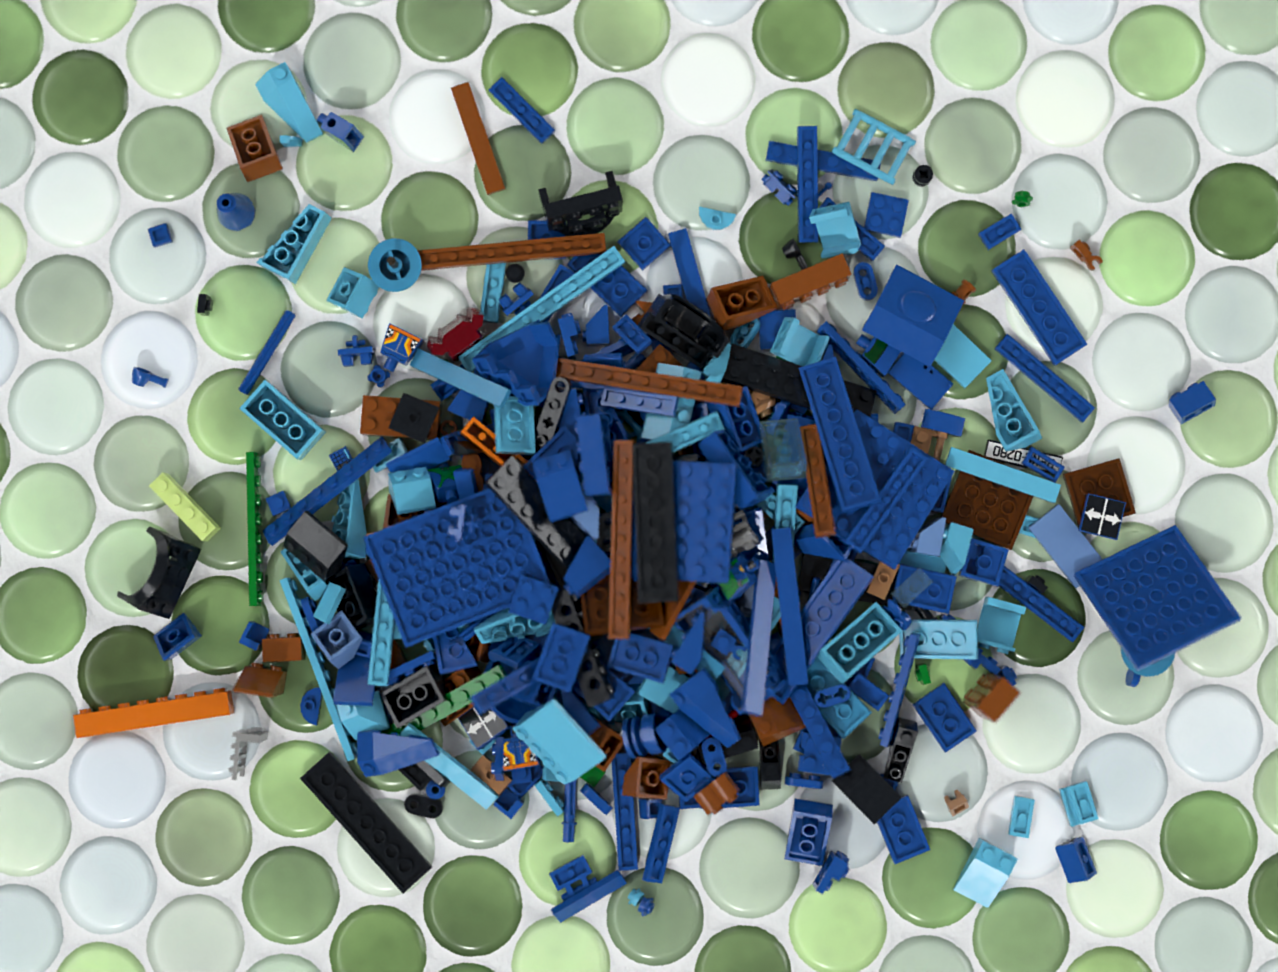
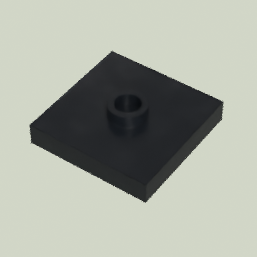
(414, 418)

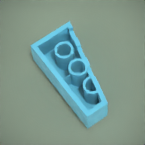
(296, 245)

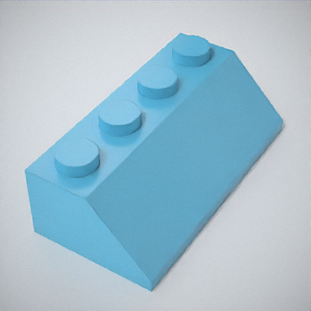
(659, 425)

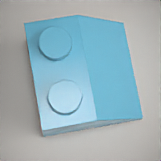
(353, 292)
(411, 490)
(955, 546)

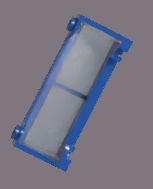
(727, 615)

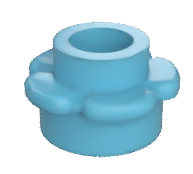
(635, 897)

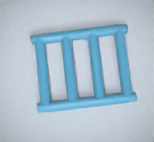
(874, 125)

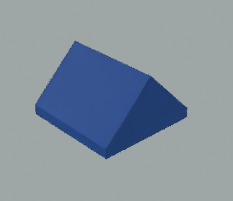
(176, 637)

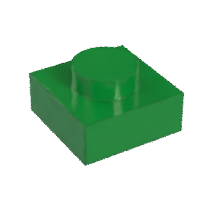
(922, 674)

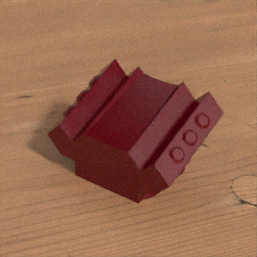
(458, 335)

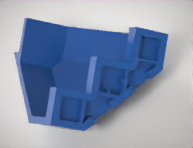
(522, 362)

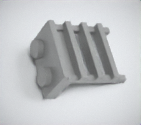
(742, 537)
(243, 736)

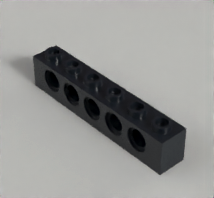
(585, 677)

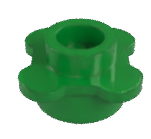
(1022, 199)

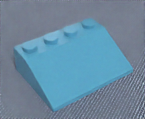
(558, 741)

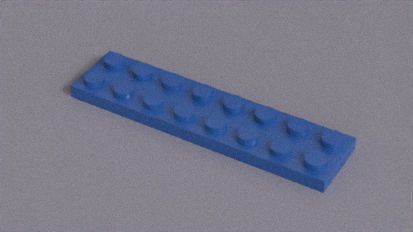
(839, 435)
(825, 614)

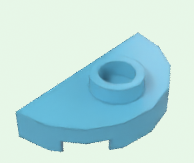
(716, 219)

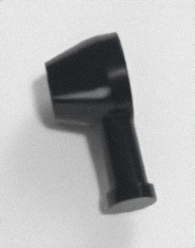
(792, 250)

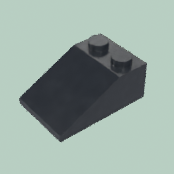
(867, 789)

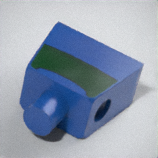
(878, 354)

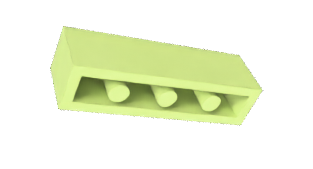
(184, 507)

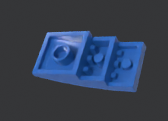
(747, 781)

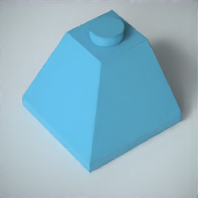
(364, 718)

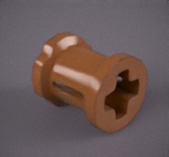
(964, 290)

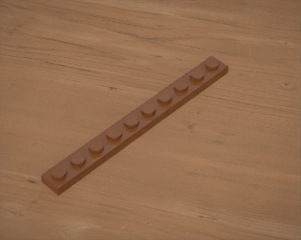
(513, 251)
(650, 382)
(621, 540)

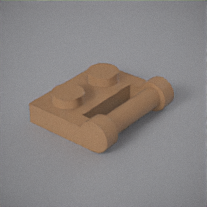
(922, 439)

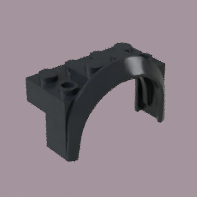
(574, 208)
(689, 320)
(168, 575)

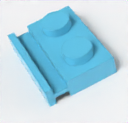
(1078, 803)

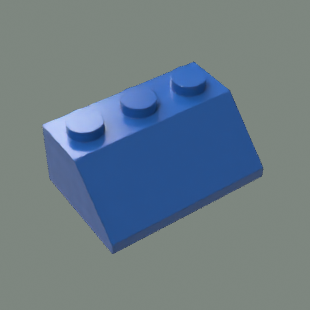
(740, 422)
(427, 455)

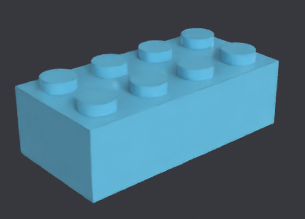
(282, 420)
(859, 642)

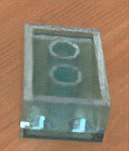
(783, 449)

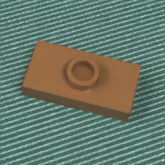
(882, 580)
(483, 771)

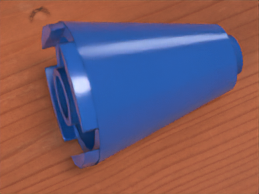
(235, 211)

